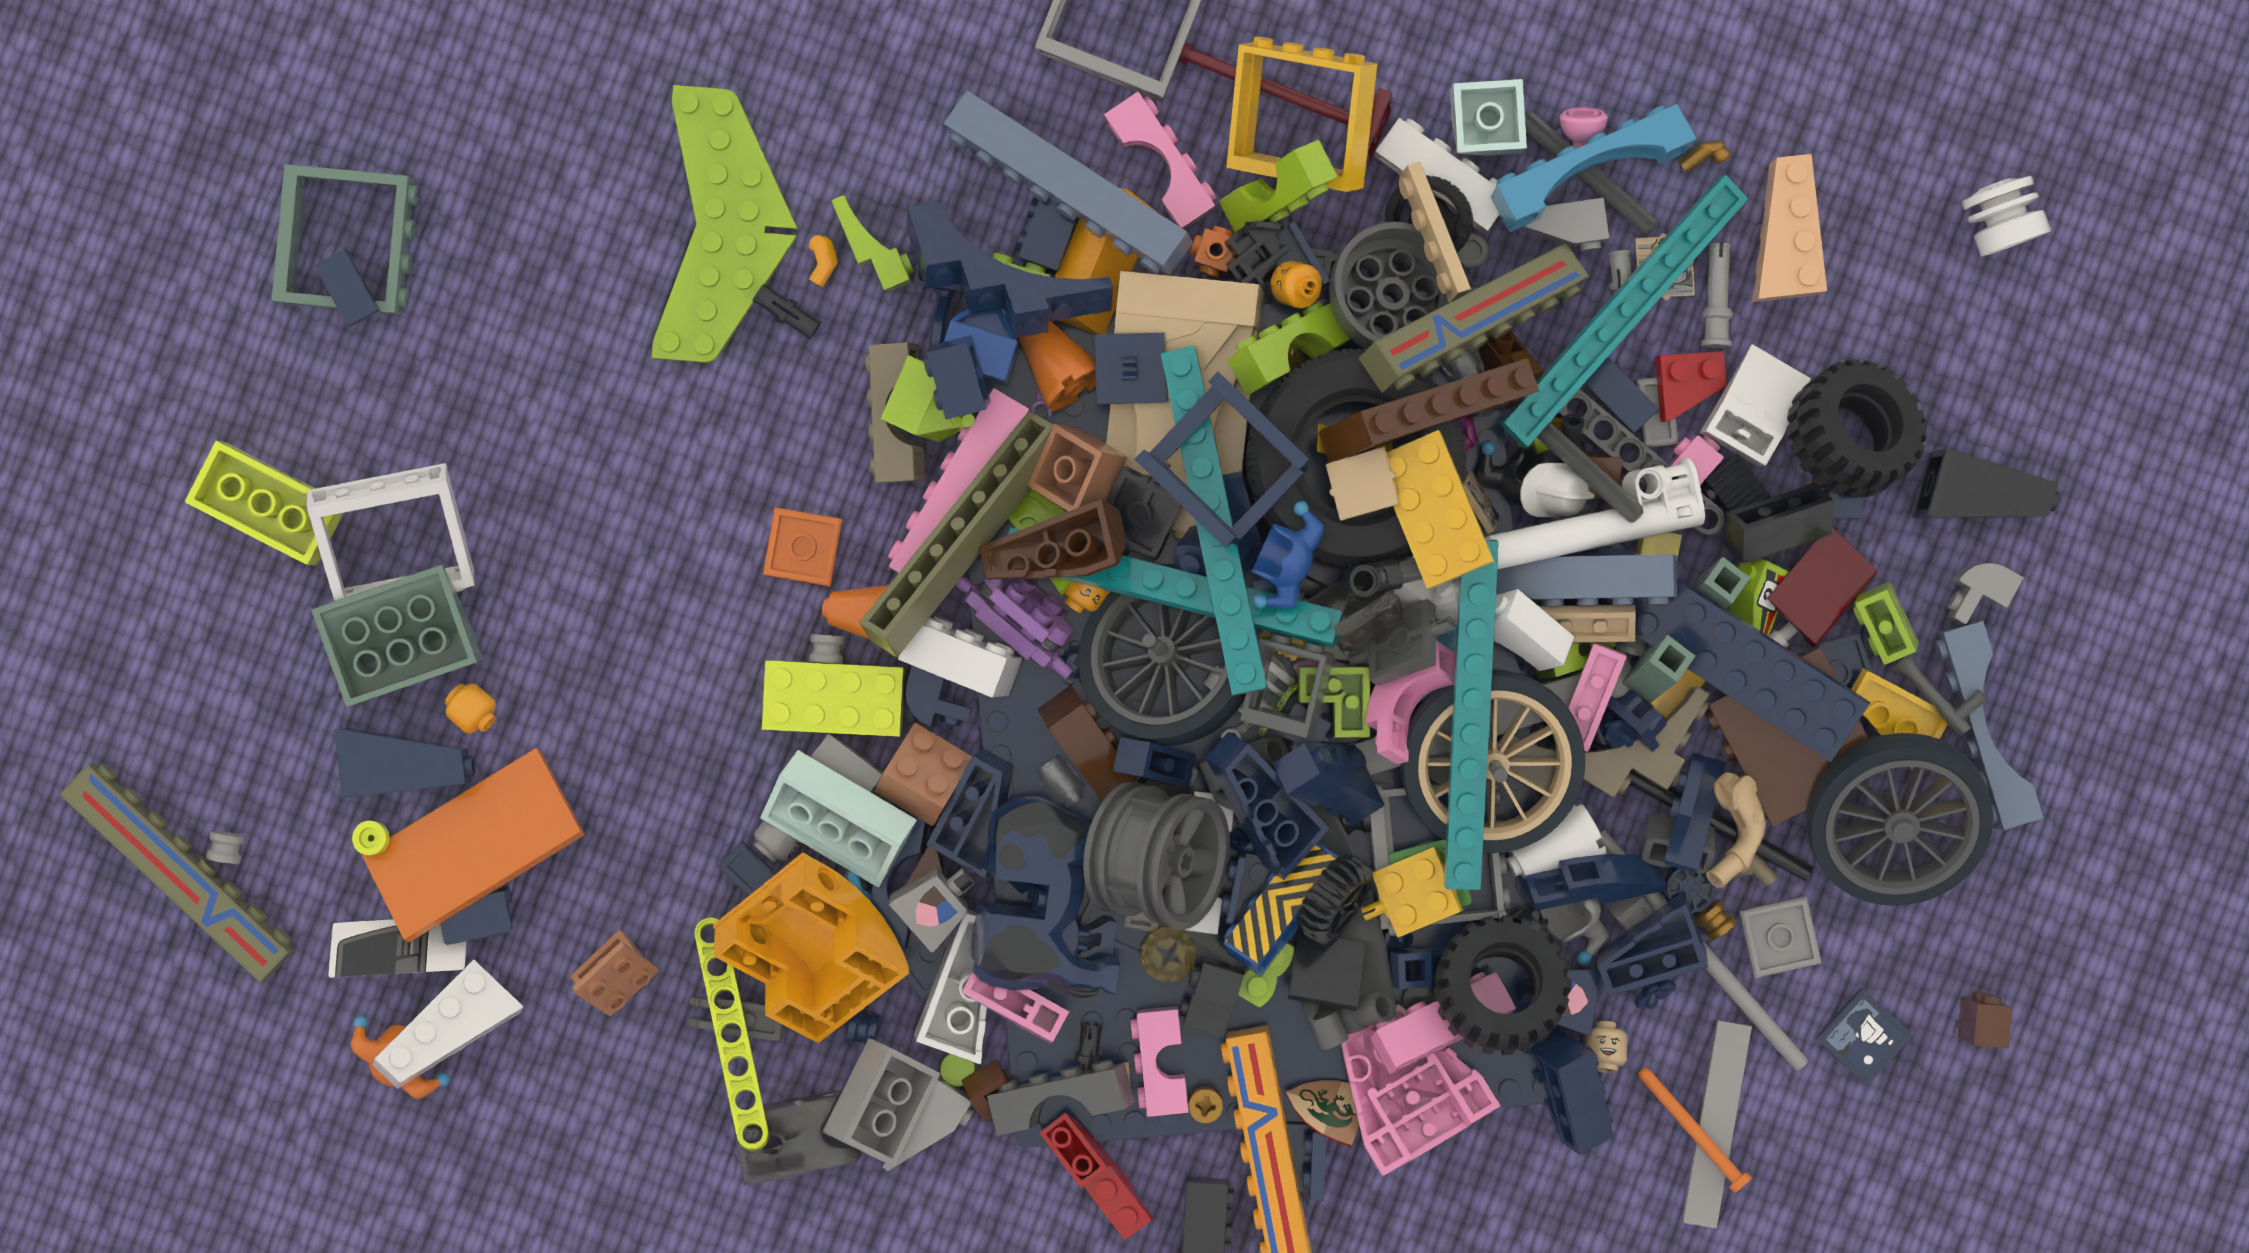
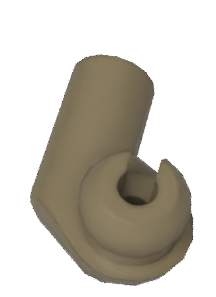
(1760, 871)

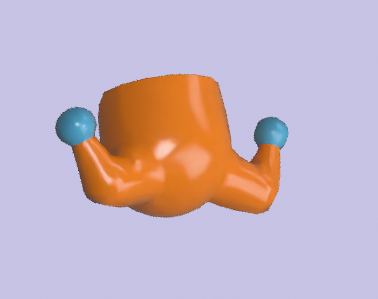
(369, 1050)

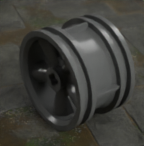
(1156, 855)

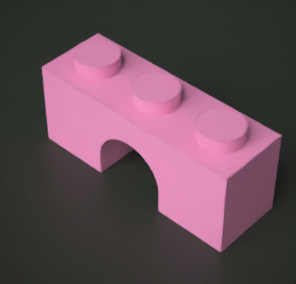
(1161, 1092)

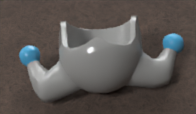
(1578, 920)

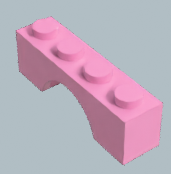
(1136, 125)

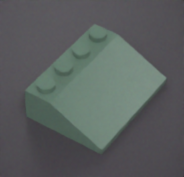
(396, 635)

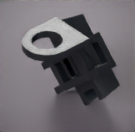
(1250, 252)

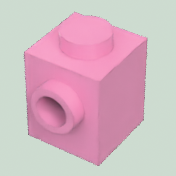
(1702, 453)

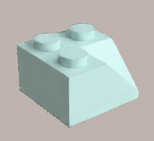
(1488, 117)

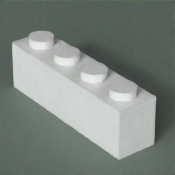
(1408, 145)

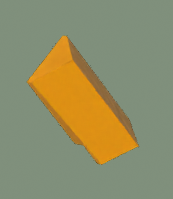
(1095, 258)

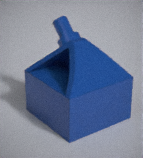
(992, 341)

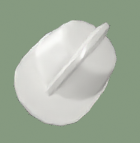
(1553, 491)

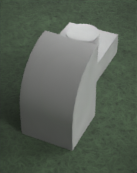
(1984, 581)

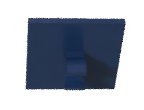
(1130, 368)

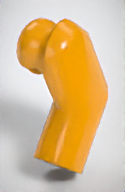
(825, 257)

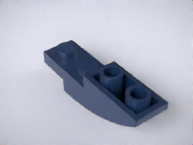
(1595, 876)

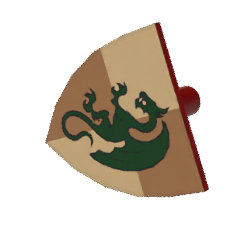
(1327, 1109)

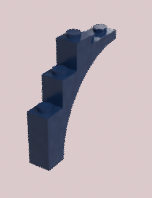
(988, 284)

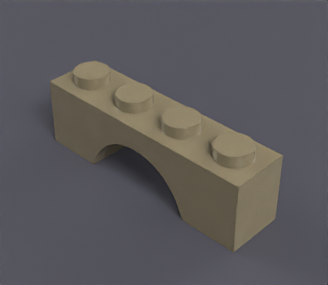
(895, 456)

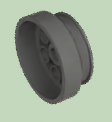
(1376, 250)

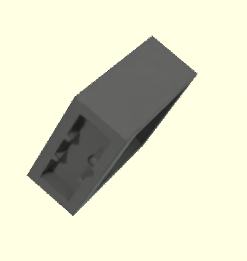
(1278, 720)

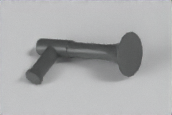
(1952, 716)

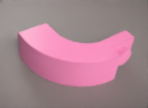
(1394, 702)

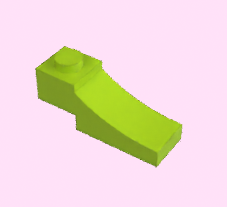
(889, 264)

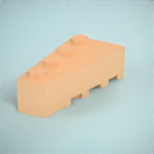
(1790, 243)

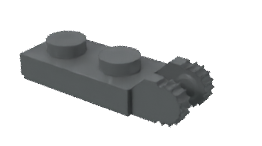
(757, 1023)

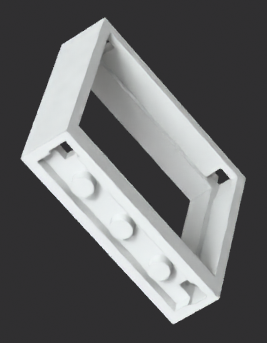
(382, 491)

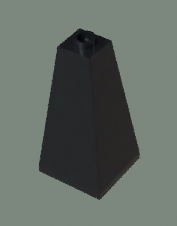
(1976, 488)

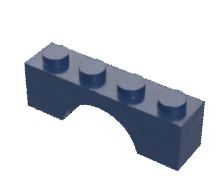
(880, 896)

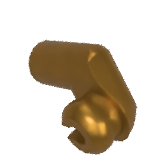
(1702, 151)

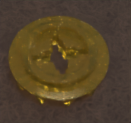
(1152, 958)

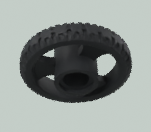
(1457, 225)

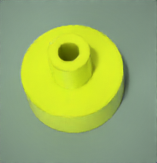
(370, 838)

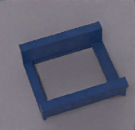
(1155, 461)

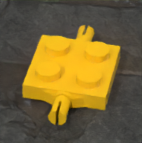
(1413, 893)

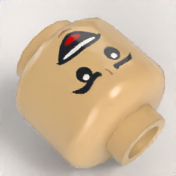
(1609, 1046)

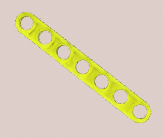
(737, 1049)

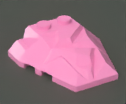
(1413, 1107)

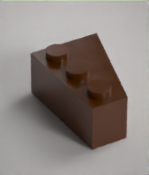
(1084, 740)

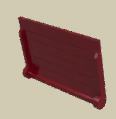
(1822, 586)

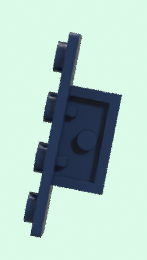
(1693, 812)

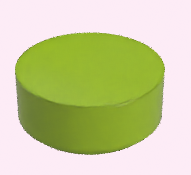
(955, 1069)

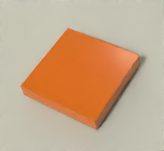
(802, 546)

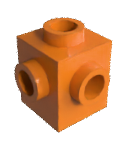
(1210, 264)

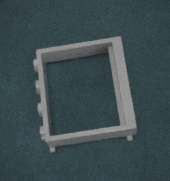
(1382, 846)

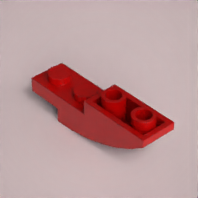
(1097, 1173)

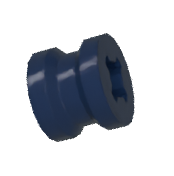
(862, 1028)

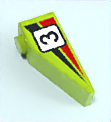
(1752, 601)

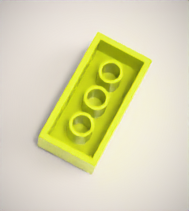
(258, 502)
(833, 698)

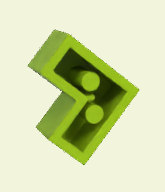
(1347, 691)

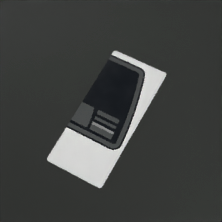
(380, 949)

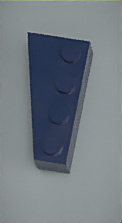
(1275, 822)

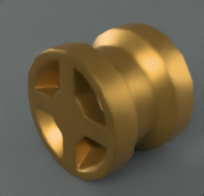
(1715, 920)
(1206, 1098)

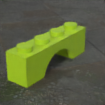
(1299, 176)
(1266, 359)

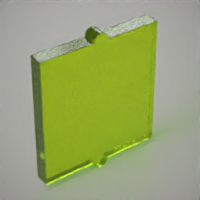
(1281, 705)

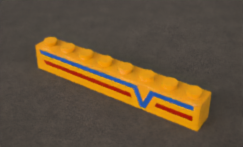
(1266, 1141)

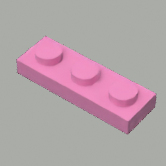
(1595, 689)

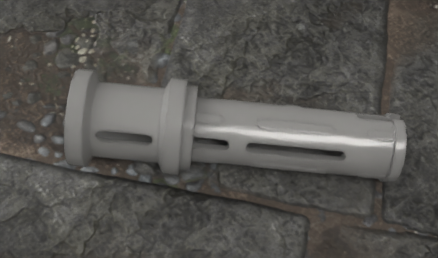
(1717, 311)

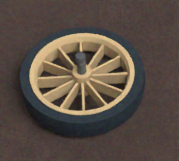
(1557, 799)

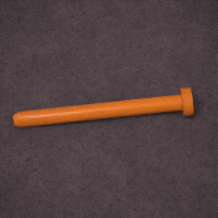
(1736, 1178)

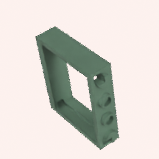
(290, 227)

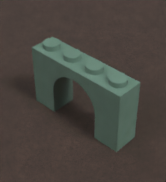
(1667, 660)

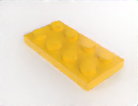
(1436, 511)

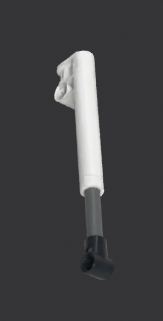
(1666, 506)

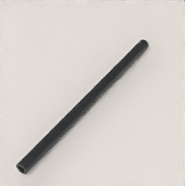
(1722, 826)

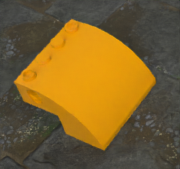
(812, 946)

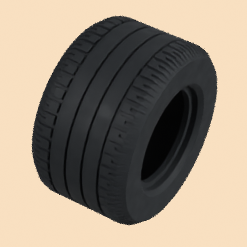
(1293, 408)

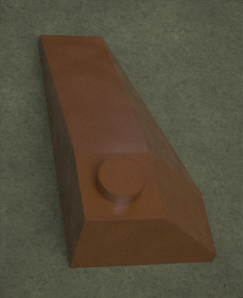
(1062, 546)

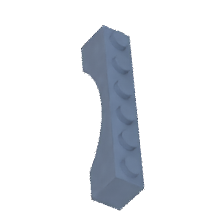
(1967, 657)

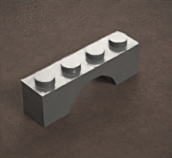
(1098, 1089)

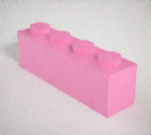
(1423, 1030)

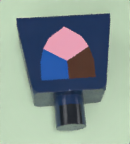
(1581, 1006)

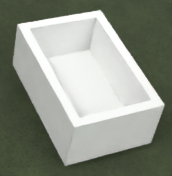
(963, 657)

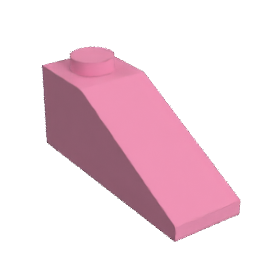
(1020, 1007)

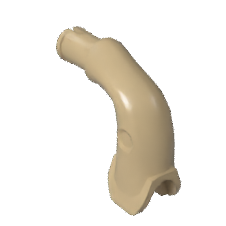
(1740, 799)

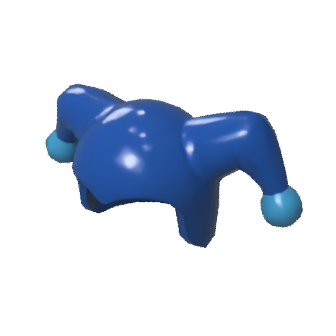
(1287, 559)

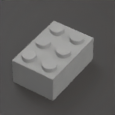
(881, 1102)

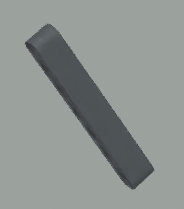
(1644, 456)

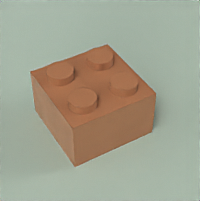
(1075, 468)
(923, 774)

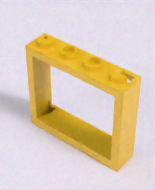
(1246, 101)

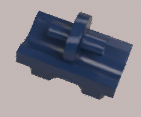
(1628, 725)

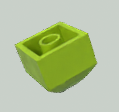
(914, 407)

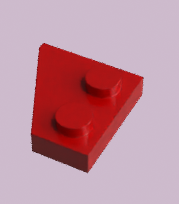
(1687, 380)

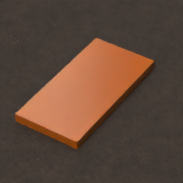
(473, 845)

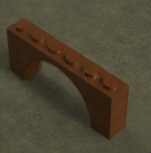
(1423, 410)

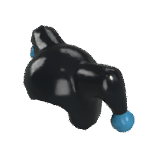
(1509, 476)

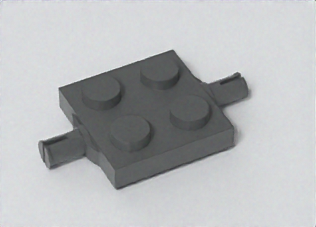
(1405, 646)

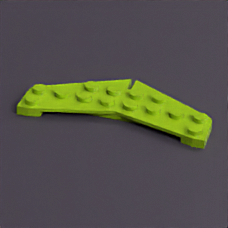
(732, 206)

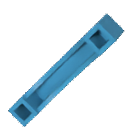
(1658, 136)

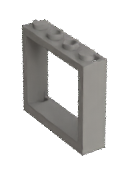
(1107, 70)

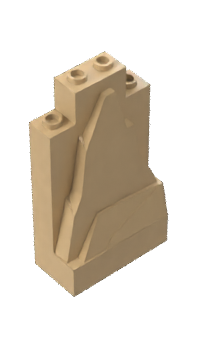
(1190, 313)

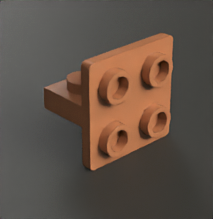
(613, 974)

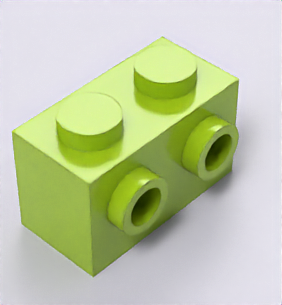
(1886, 623)

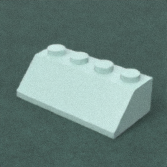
(837, 818)

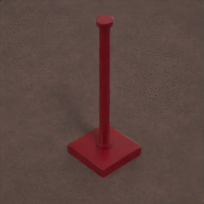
(1381, 110)

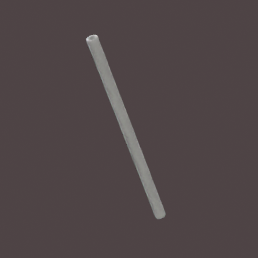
(1729, 982)

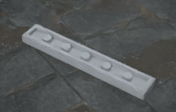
(1717, 1120)

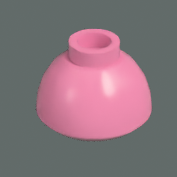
(1582, 124)

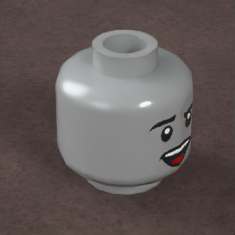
(775, 843)

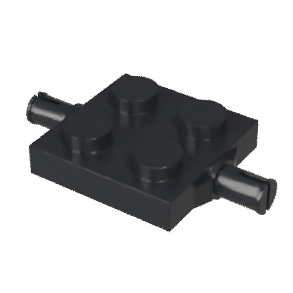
(1145, 511)

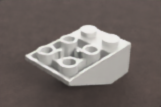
(1755, 407)

